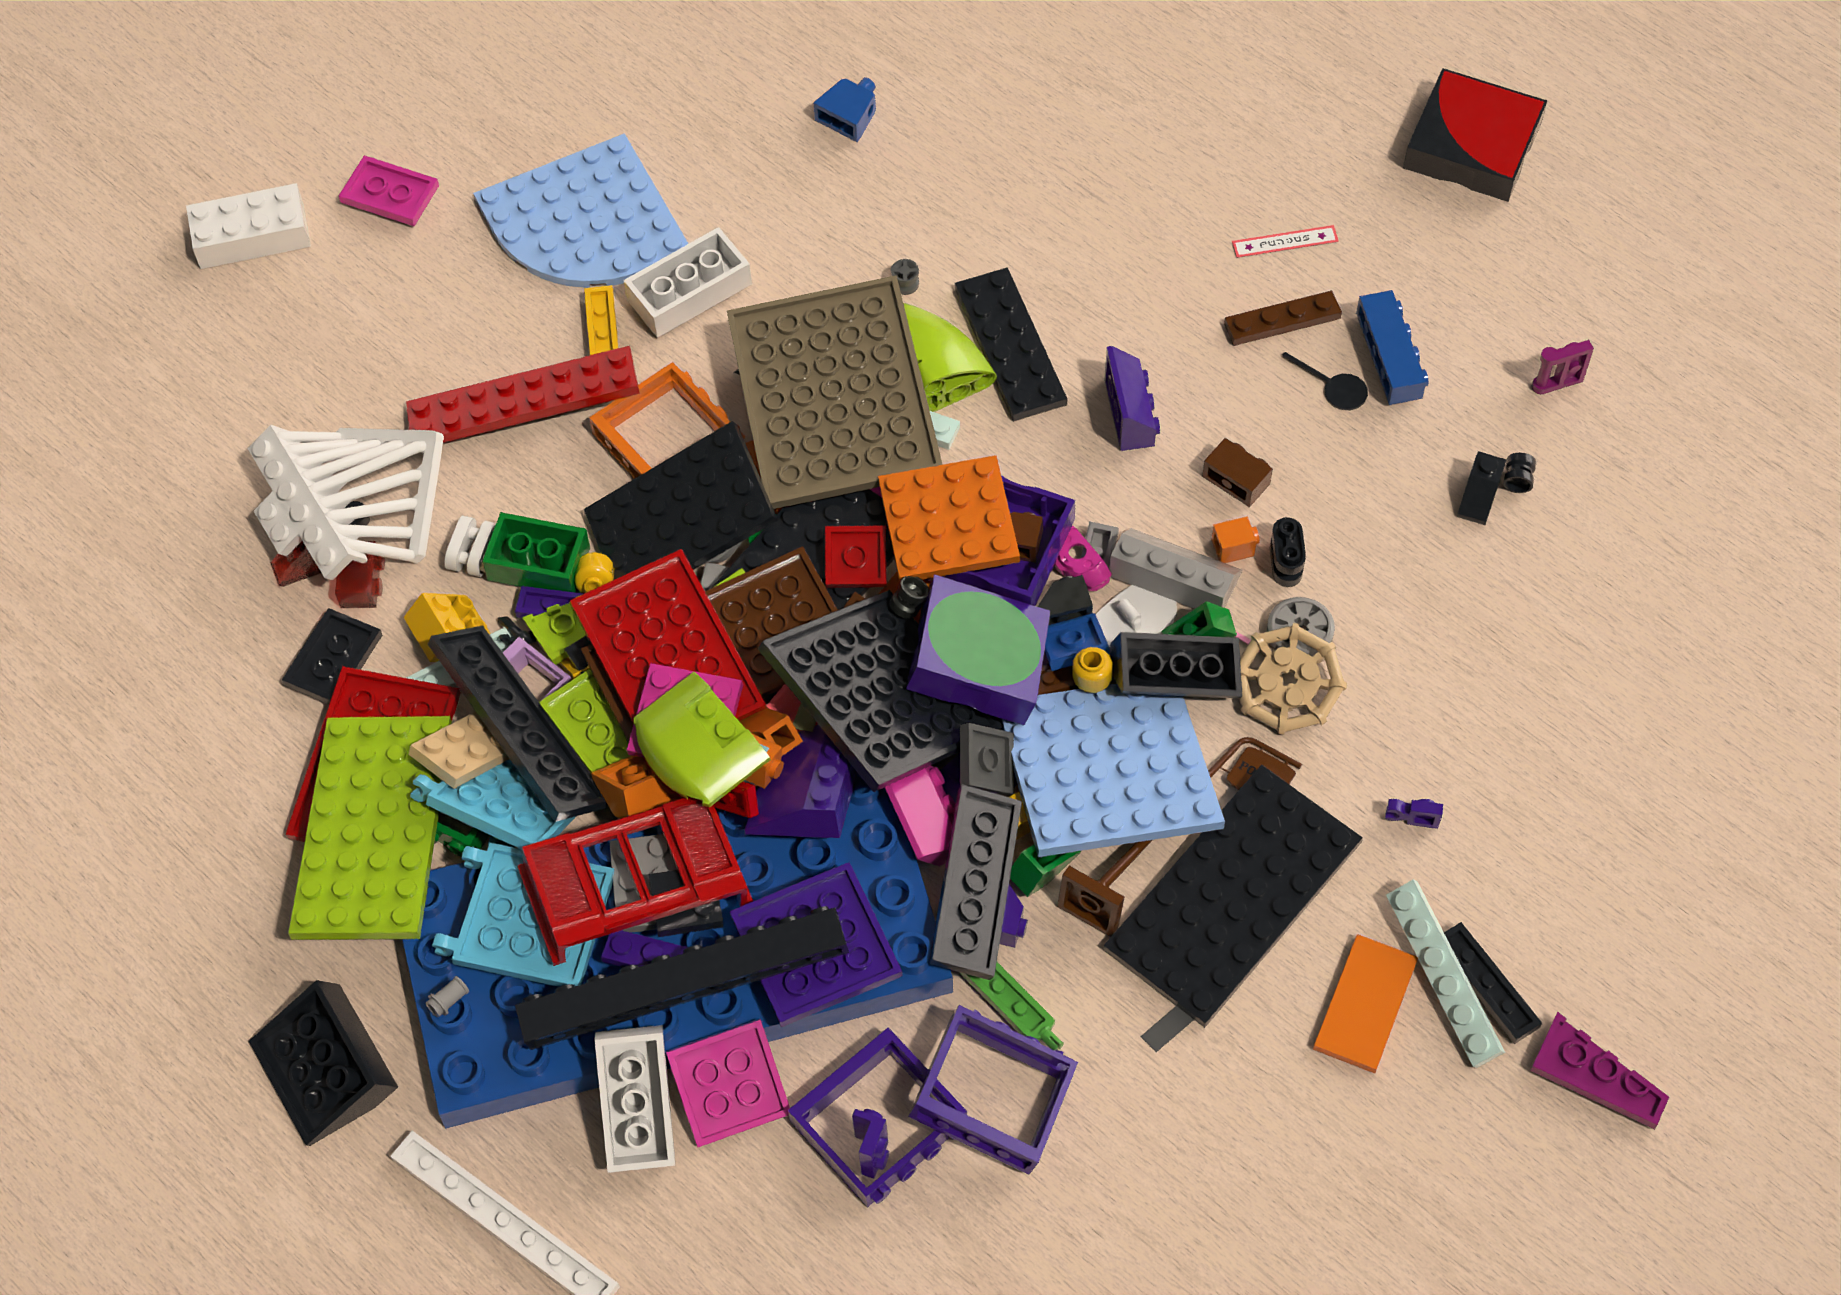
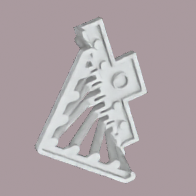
(312, 510)

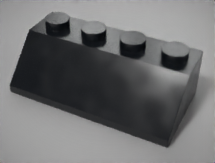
(1177, 665)

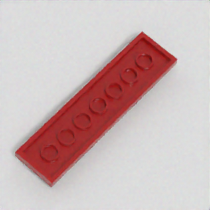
(526, 395)

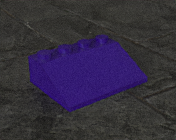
(809, 793)

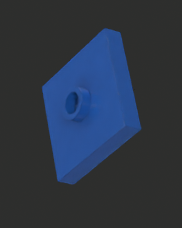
(1070, 637)

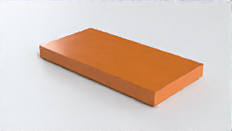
(1365, 1003)

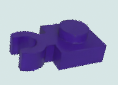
(1418, 813)

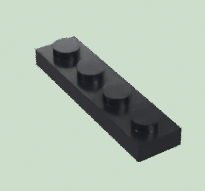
(1492, 986)

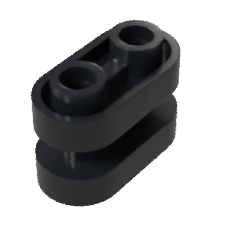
(1287, 552)

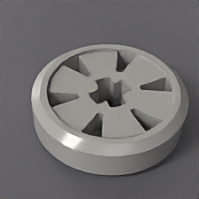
(1306, 613)

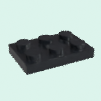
(333, 644)

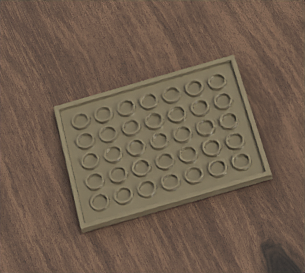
(832, 391)

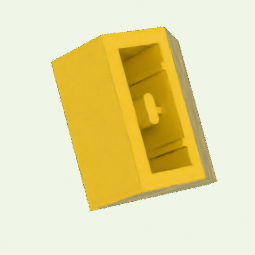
(440, 614)

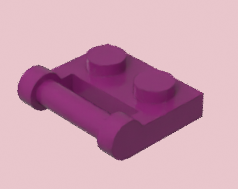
(1571, 367)

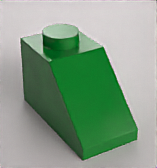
(1204, 621)
(1035, 872)

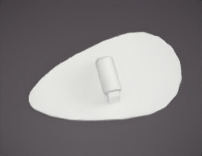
(1136, 612)

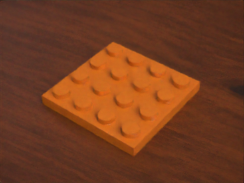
(949, 518)

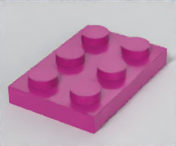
(389, 190)

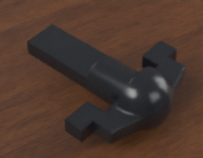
(514, 632)

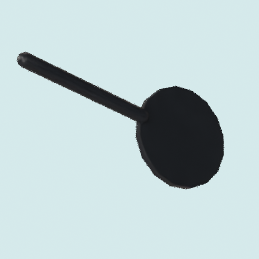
(1341, 390)

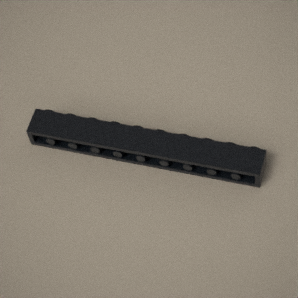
(681, 978)

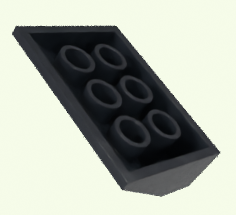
(322, 1062)

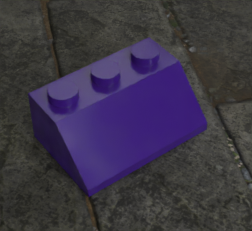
(1129, 400)

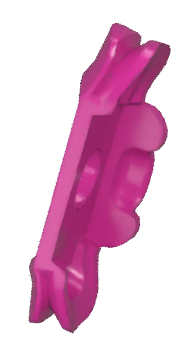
(1090, 566)

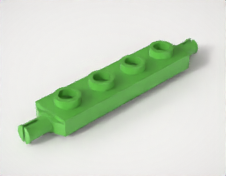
(1017, 1006)

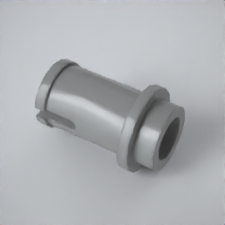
(446, 997)

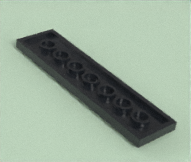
(518, 722)

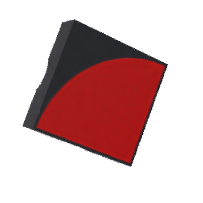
(1475, 134)

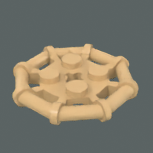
(1305, 672)

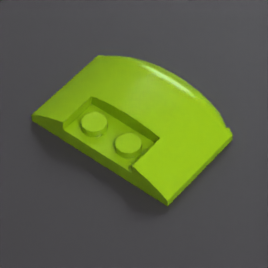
(697, 742)

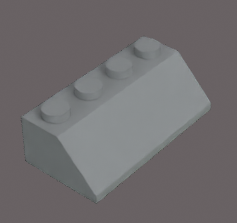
(1172, 570)

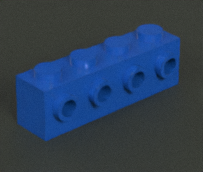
(1391, 347)

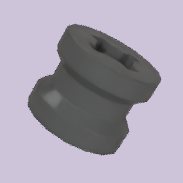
(907, 275)

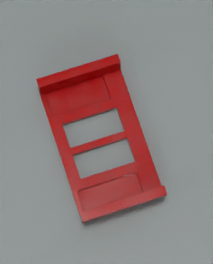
(568, 897)

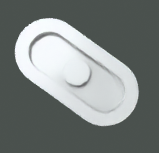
(460, 544)

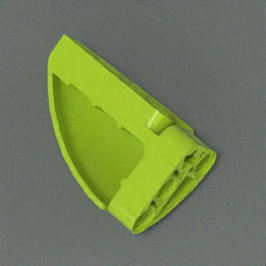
(946, 359)

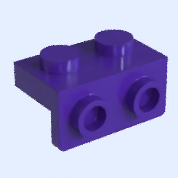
(873, 1131)

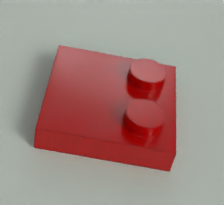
(855, 556)

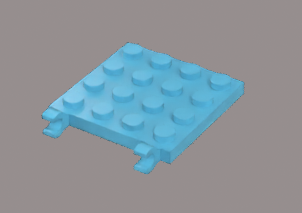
(494, 803)
(501, 926)

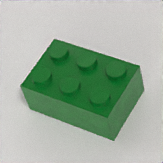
(534, 553)

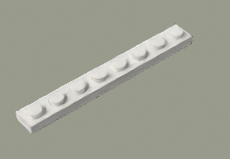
(501, 1218)

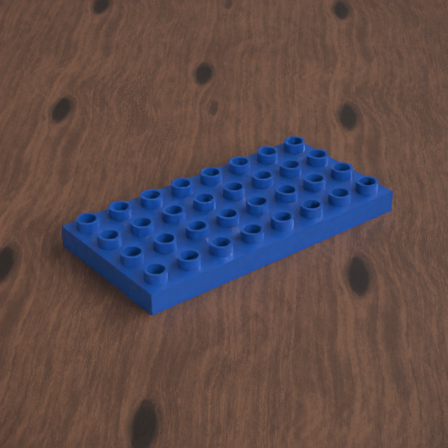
(479, 1047)

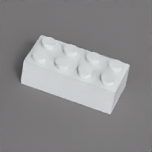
(248, 226)
(688, 282)
(635, 1098)

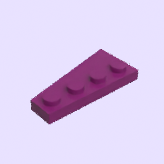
(1585, 1068)

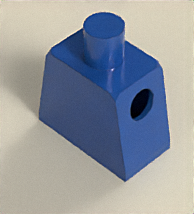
(847, 107)

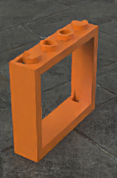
(670, 377)

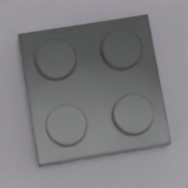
(986, 759)

